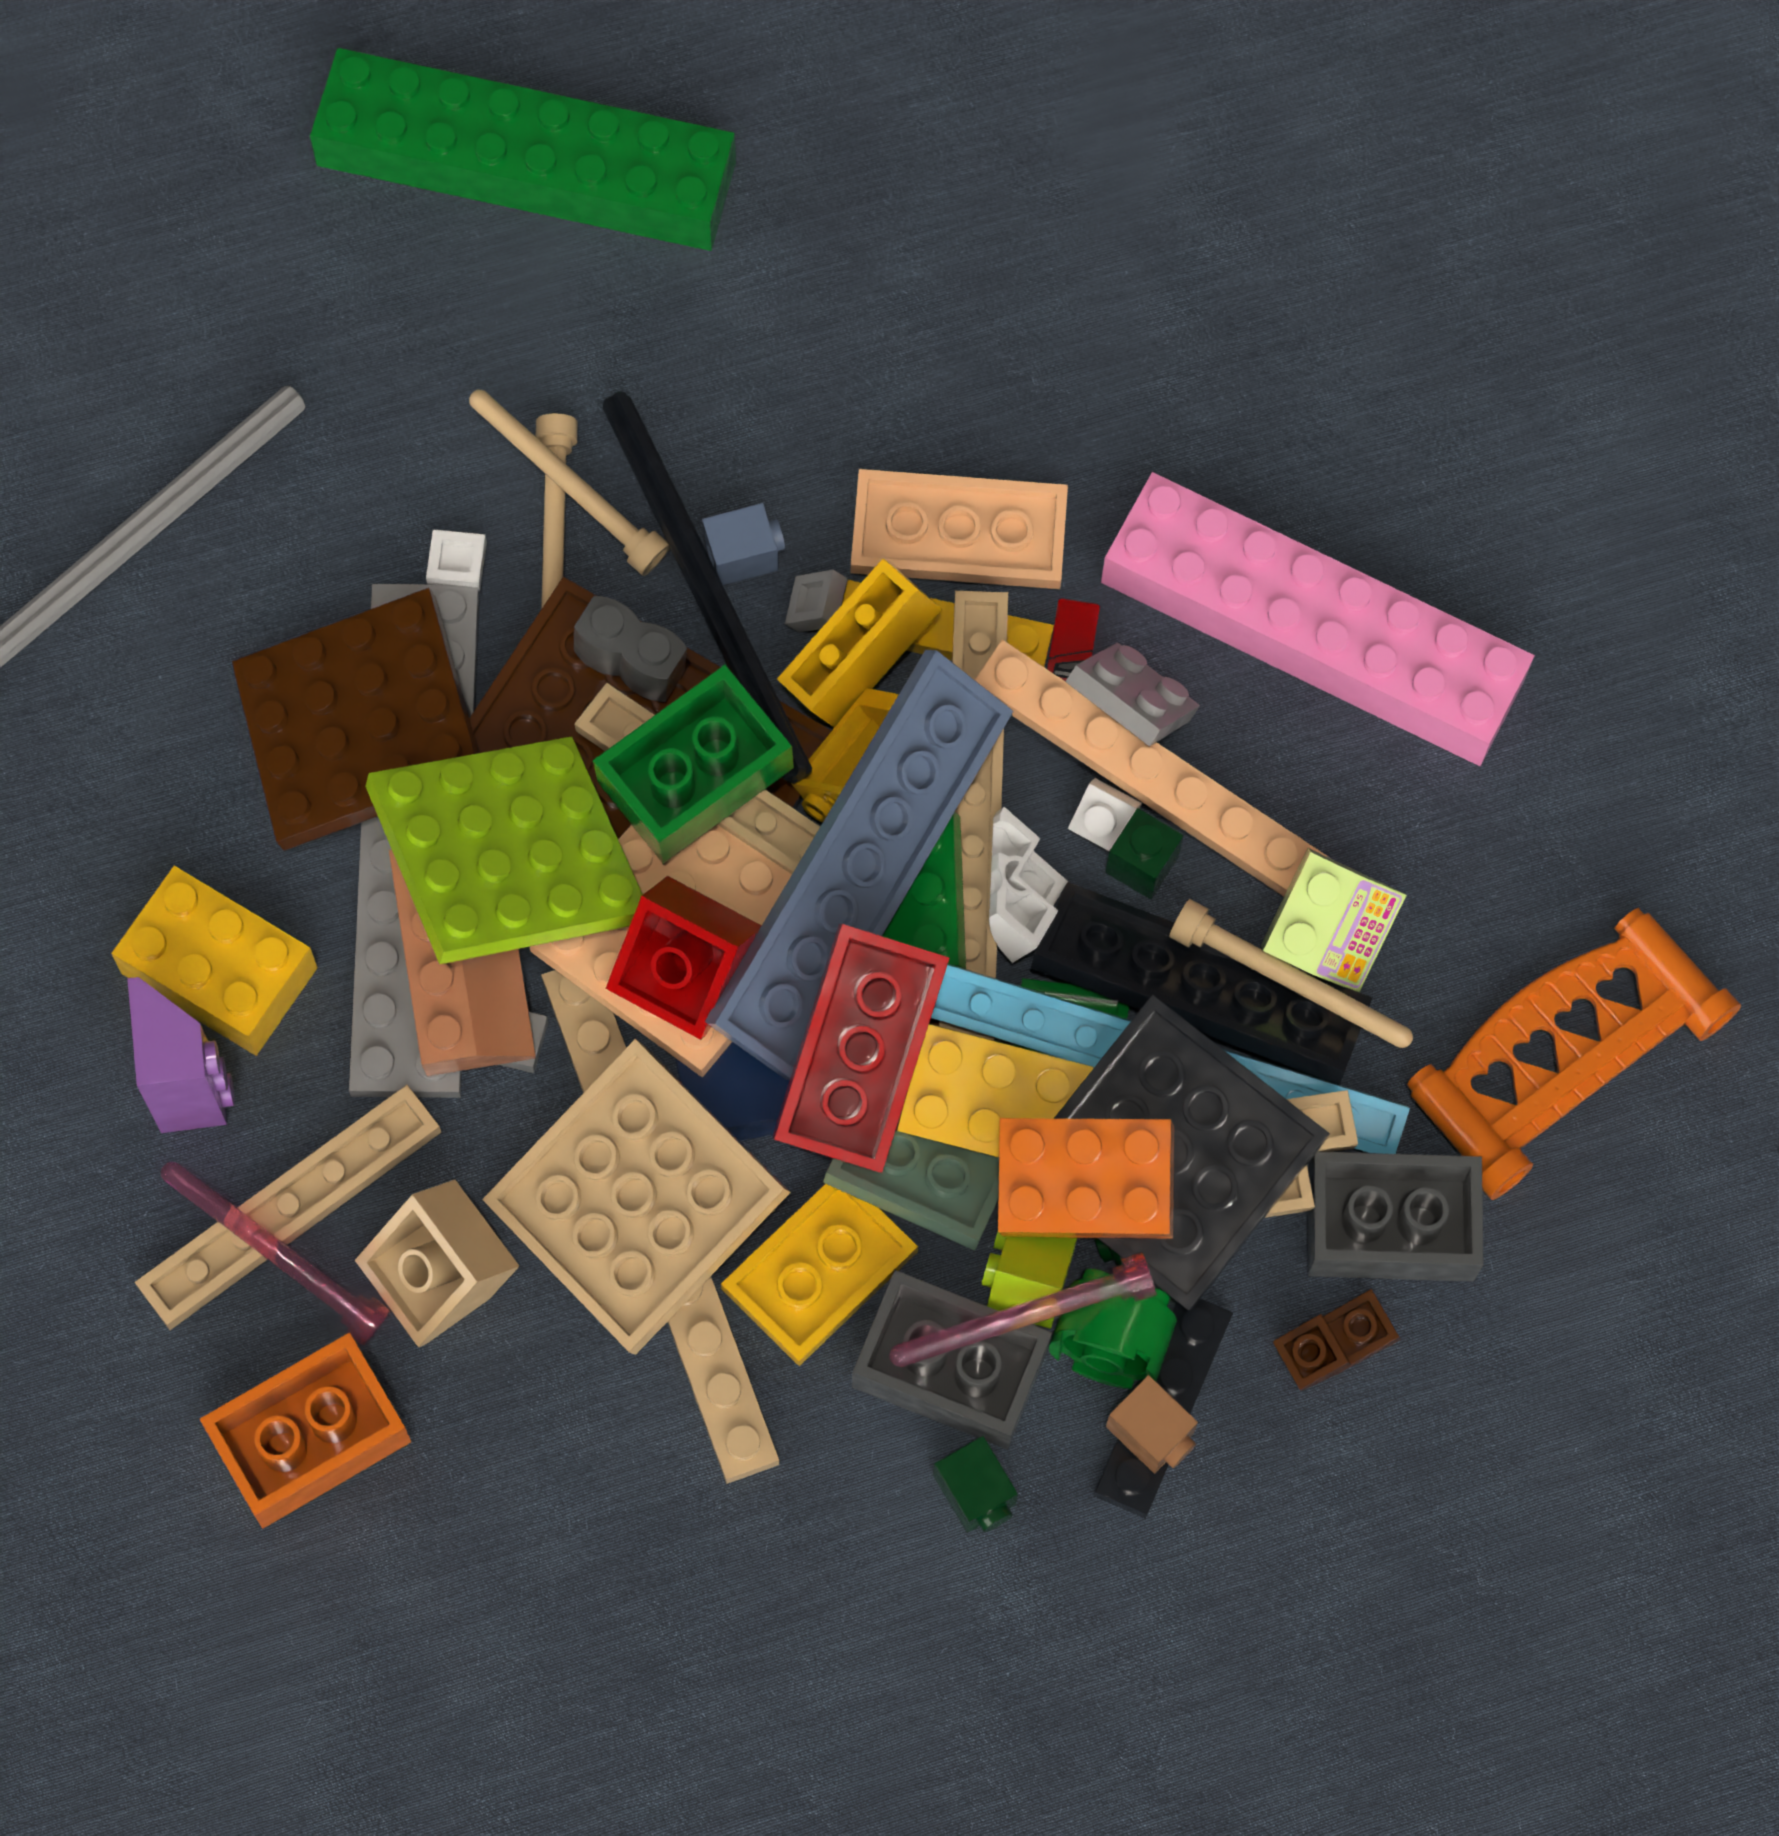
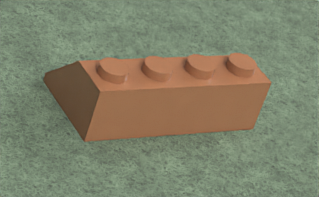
(465, 1009)

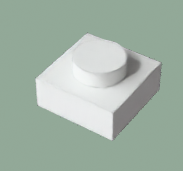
(456, 559)
(1103, 814)

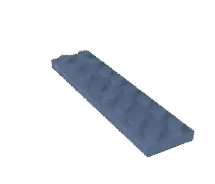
(862, 854)

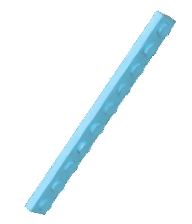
(1087, 1034)

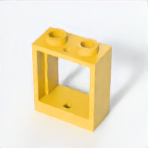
(842, 751)

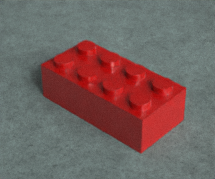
(860, 1048)

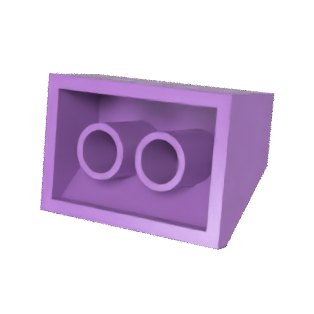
(176, 1064)

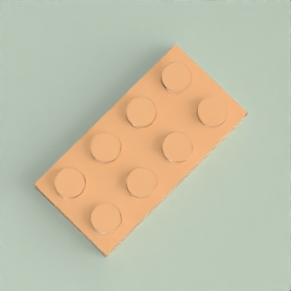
(960, 528)

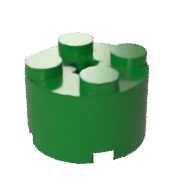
(1115, 1337)

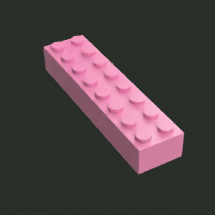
(1316, 618)

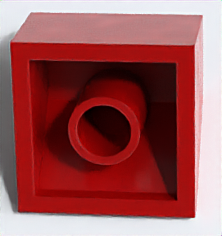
(680, 954)

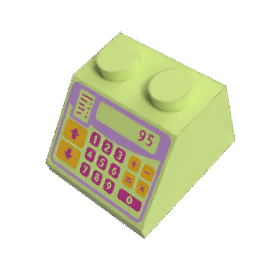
(1332, 921)

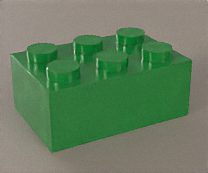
(694, 763)

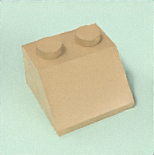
(436, 1261)

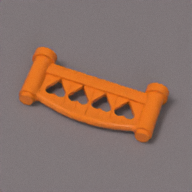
(1670, 995)

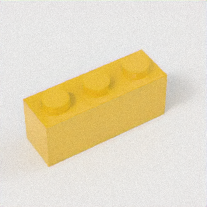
(859, 643)

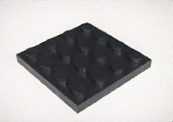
(1232, 1142)

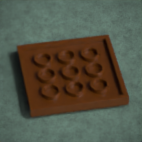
(348, 705)

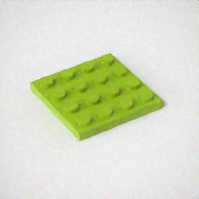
(505, 849)

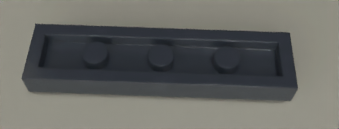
(1184, 1369)

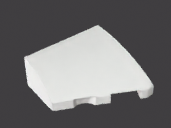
(1020, 888)

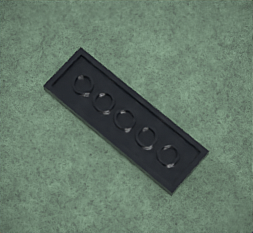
(1132, 957)

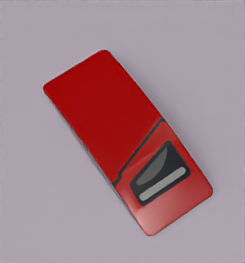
(1072, 636)

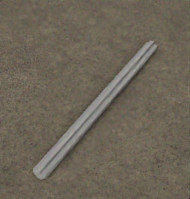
(148, 521)

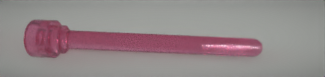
(1127, 1280)
(358, 1314)

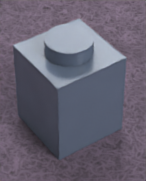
(742, 543)

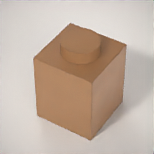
(1153, 1426)

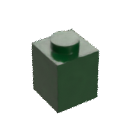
(1144, 853)
(976, 1486)

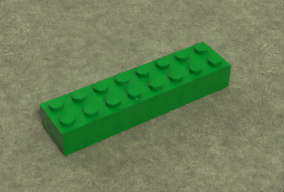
(524, 149)

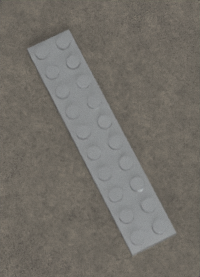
(383, 1021)

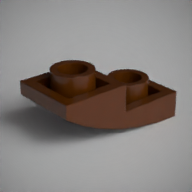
(1336, 1340)

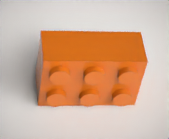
(1086, 1178)
(305, 1430)

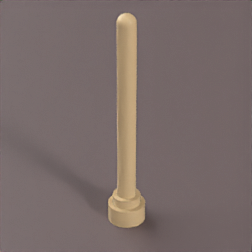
(559, 435)
(642, 547)
(1199, 928)

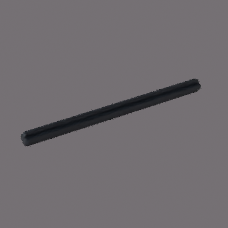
(699, 570)

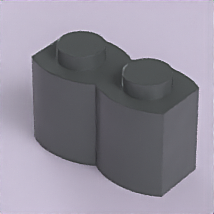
(618, 644)

